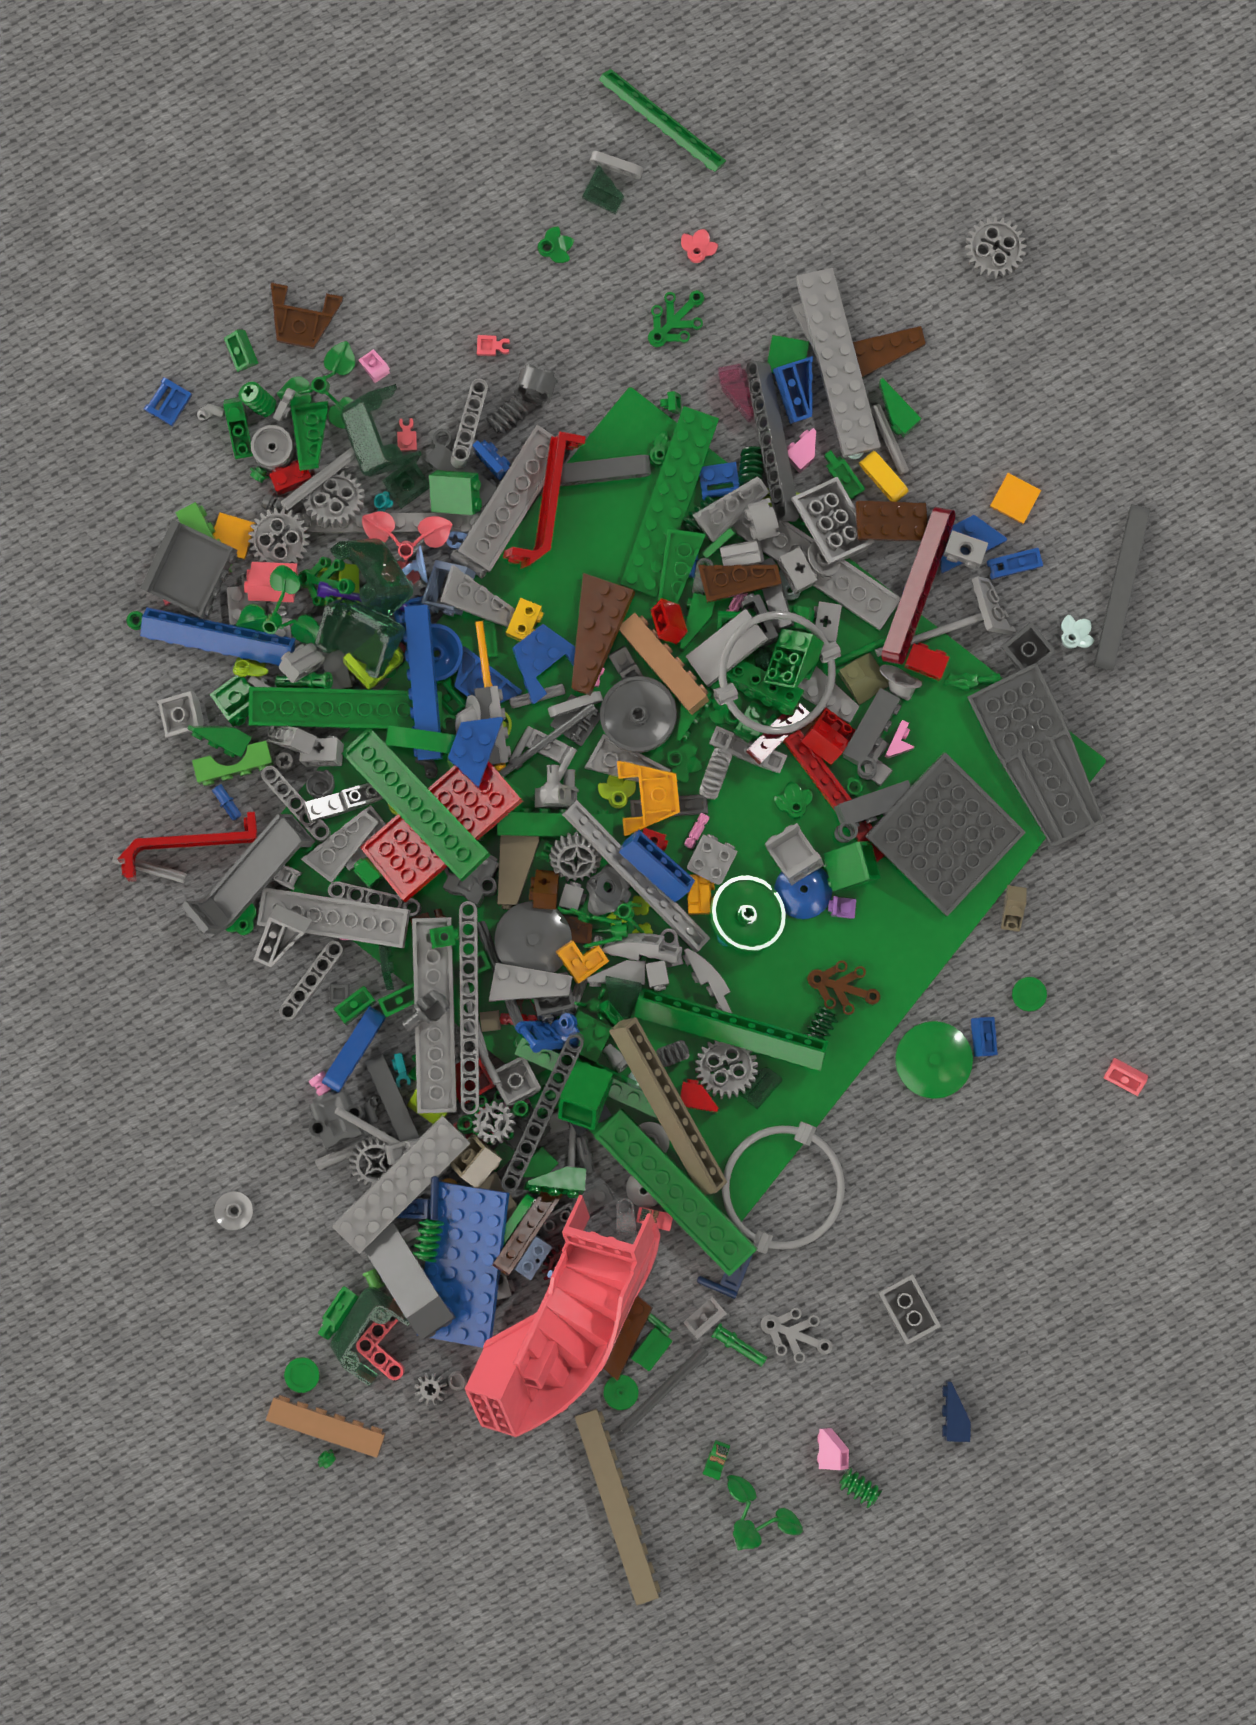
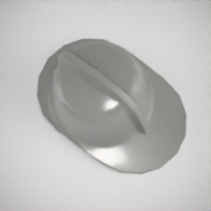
(900, 682)
(470, 713)

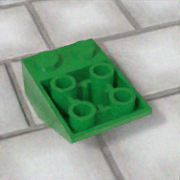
(793, 658)

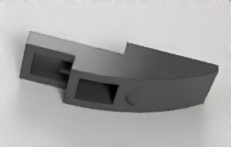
(593, 1199)

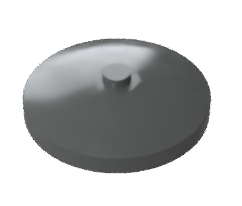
(638, 714)
(531, 937)

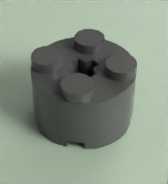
(535, 384)

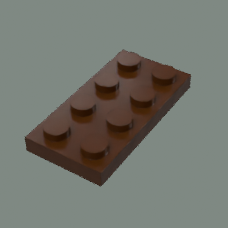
(891, 520)

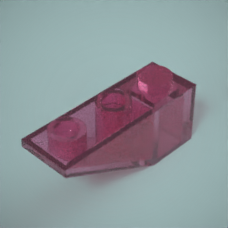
(733, 386)

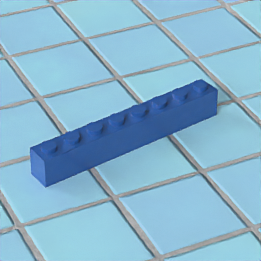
(215, 636)
(422, 674)

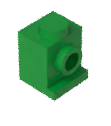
(435, 934)

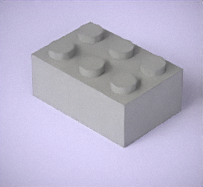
(908, 1309)

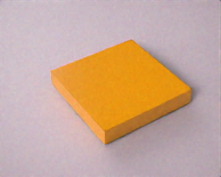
(1015, 498)
(234, 533)

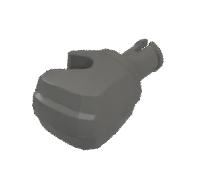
(427, 1008)

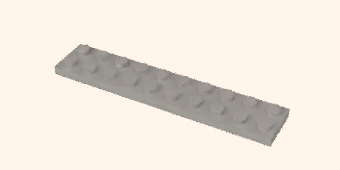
(837, 362)
(847, 586)
(434, 1040)

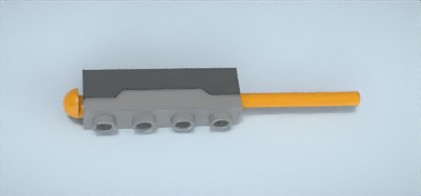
(489, 700)

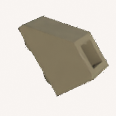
(1013, 908)

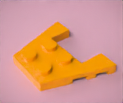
(657, 794)

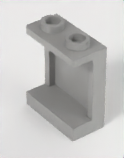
(793, 854)

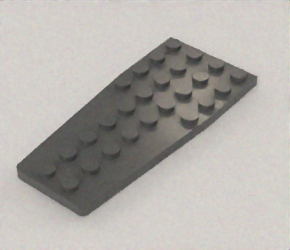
(1038, 753)

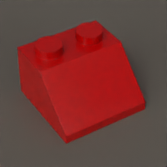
(696, 1096)

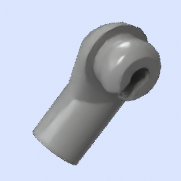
(210, 410)

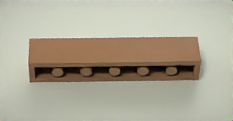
(663, 663)
(326, 1427)

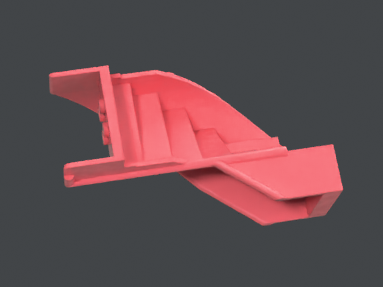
(560, 1349)

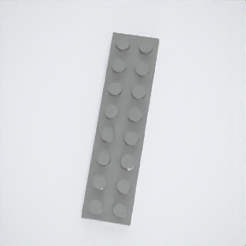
(508, 502)
(340, 917)
(400, 1184)

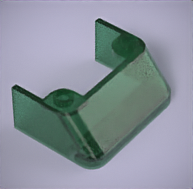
(365, 439)
(369, 1306)

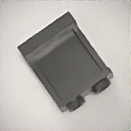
(757, 604)

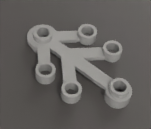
(792, 1333)

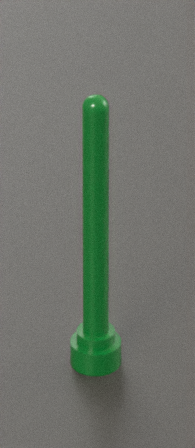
(863, 650)

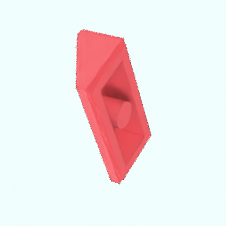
(1126, 1076)

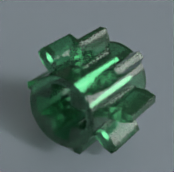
(763, 658)

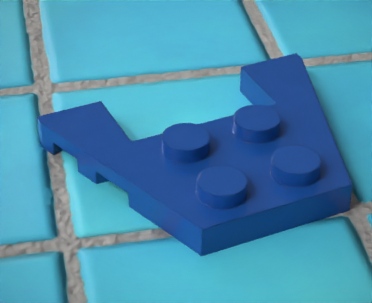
(537, 653)

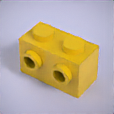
(524, 619)

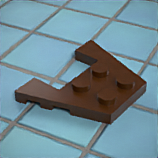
(300, 325)

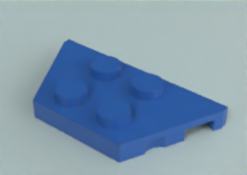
(977, 529)
(470, 677)
(474, 747)

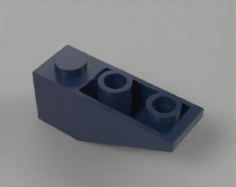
(957, 1423)

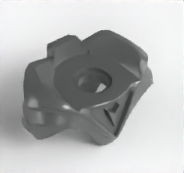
(605, 902)

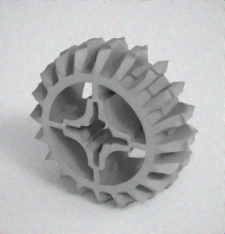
(715, 773)
(566, 850)
(369, 1155)

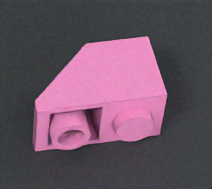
(802, 452)
(832, 1451)

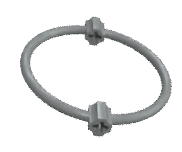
(727, 692)
(805, 1135)

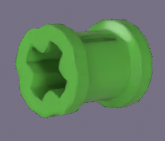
(373, 1279)

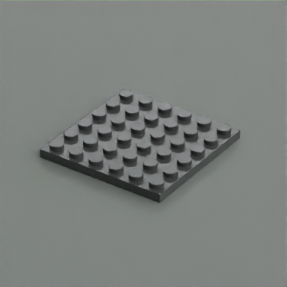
(945, 834)

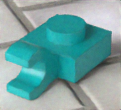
(399, 1064)

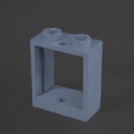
(434, 586)
(537, 1250)

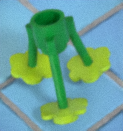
(626, 913)

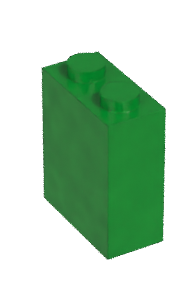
(455, 492)

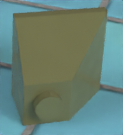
(863, 678)

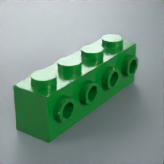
(750, 681)

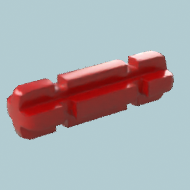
(505, 1018)

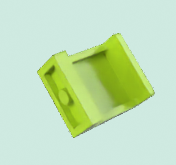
(358, 668)

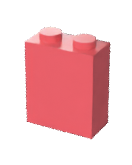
(259, 585)

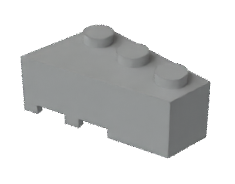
(280, 934)

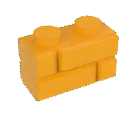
(700, 896)

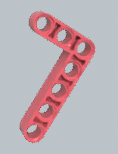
(375, 1348)

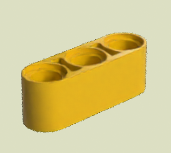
(883, 476)

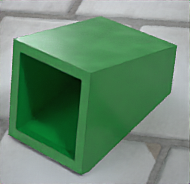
(851, 866)
(584, 1095)

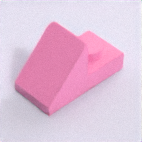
(374, 366)
(897, 746)

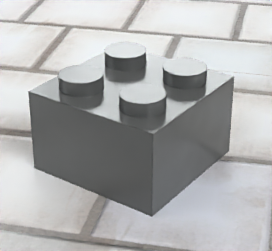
(1027, 647)

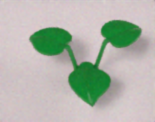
(339, 360)
(254, 617)
(744, 1531)

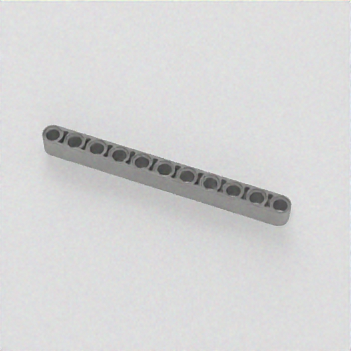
(464, 998)

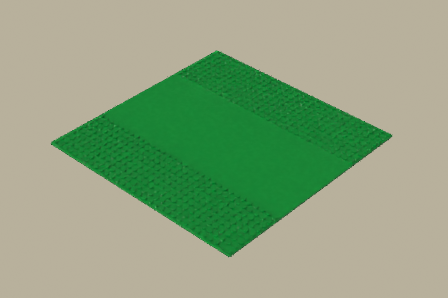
(895, 926)

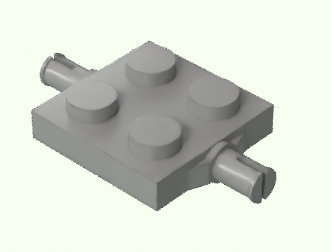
(238, 600)

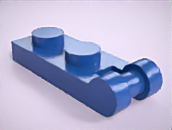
(1015, 563)

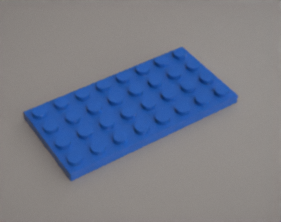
(464, 1269)

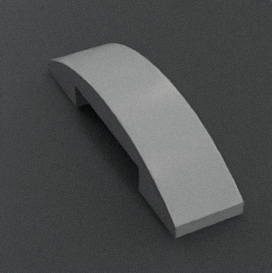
(727, 740)

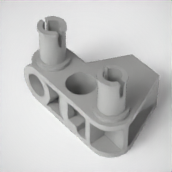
(554, 794)

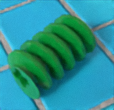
(257, 399)
(428, 1240)
(859, 1488)

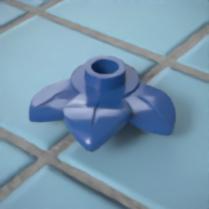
(565, 1026)

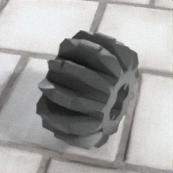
(673, 1053)

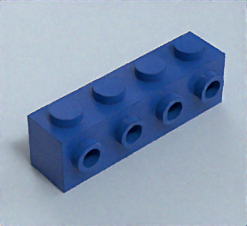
(656, 866)

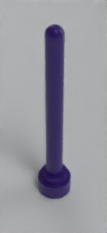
(327, 590)

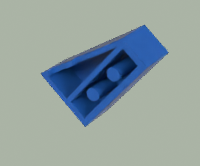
(796, 388)

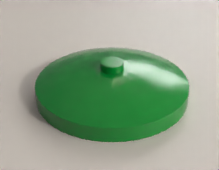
(747, 914)
(933, 1059)

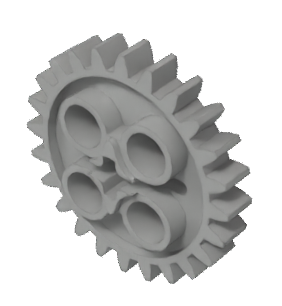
(1003, 232)
(335, 499)
(266, 527)
(733, 1083)

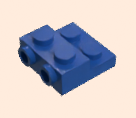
(487, 454)

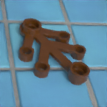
(840, 986)

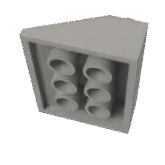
(831, 520)

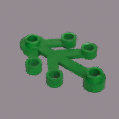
(673, 321)
(308, 579)
(470, 1117)

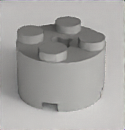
(762, 520)

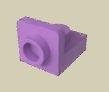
(842, 907)

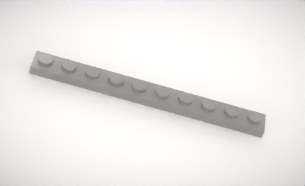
(403, 523)
(609, 849)

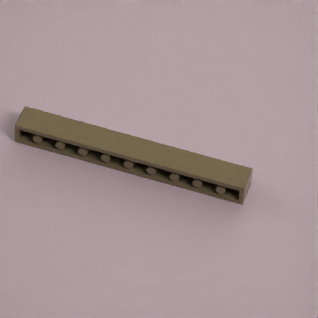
(668, 1105)
(616, 1505)

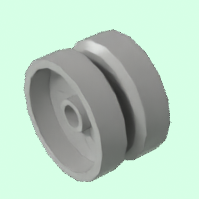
(264, 440)

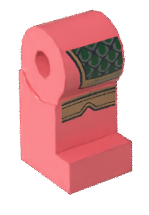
(661, 1218)

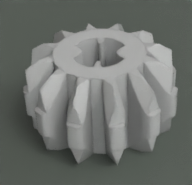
(436, 1385)

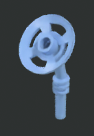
(417, 565)

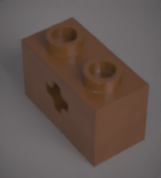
(544, 889)

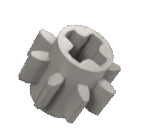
(270, 606)

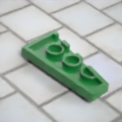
(309, 431)
(678, 561)

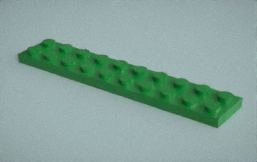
(669, 499)
(331, 708)
(416, 804)
(675, 1192)

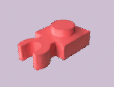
(488, 345)
(407, 439)

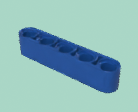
(354, 1049)

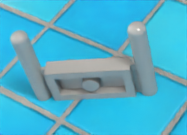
(555, 750)

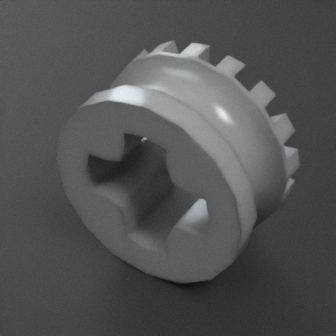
(283, 755)

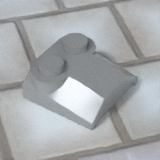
(180, 712)
(517, 1081)

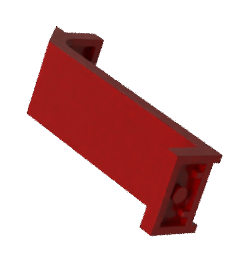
(557, 448)
(141, 844)

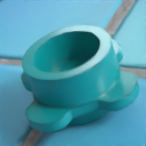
(383, 498)

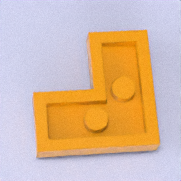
(581, 965)

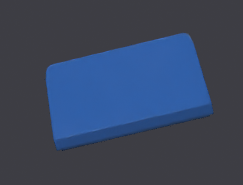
(984, 1036)

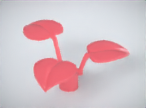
(433, 529)

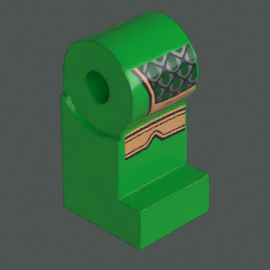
(716, 1460)

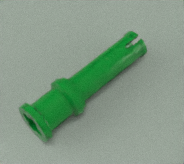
(312, 680)
(731, 1340)

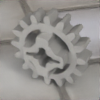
(501, 1120)

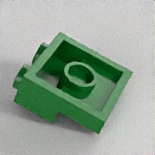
(233, 700)

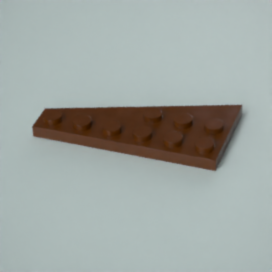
(599, 621)

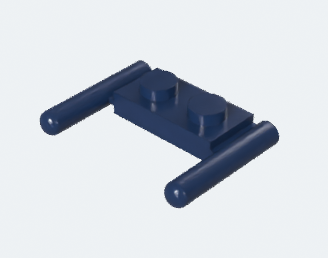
(424, 1207)
(729, 1284)

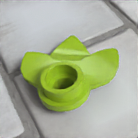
(249, 667)
(617, 787)

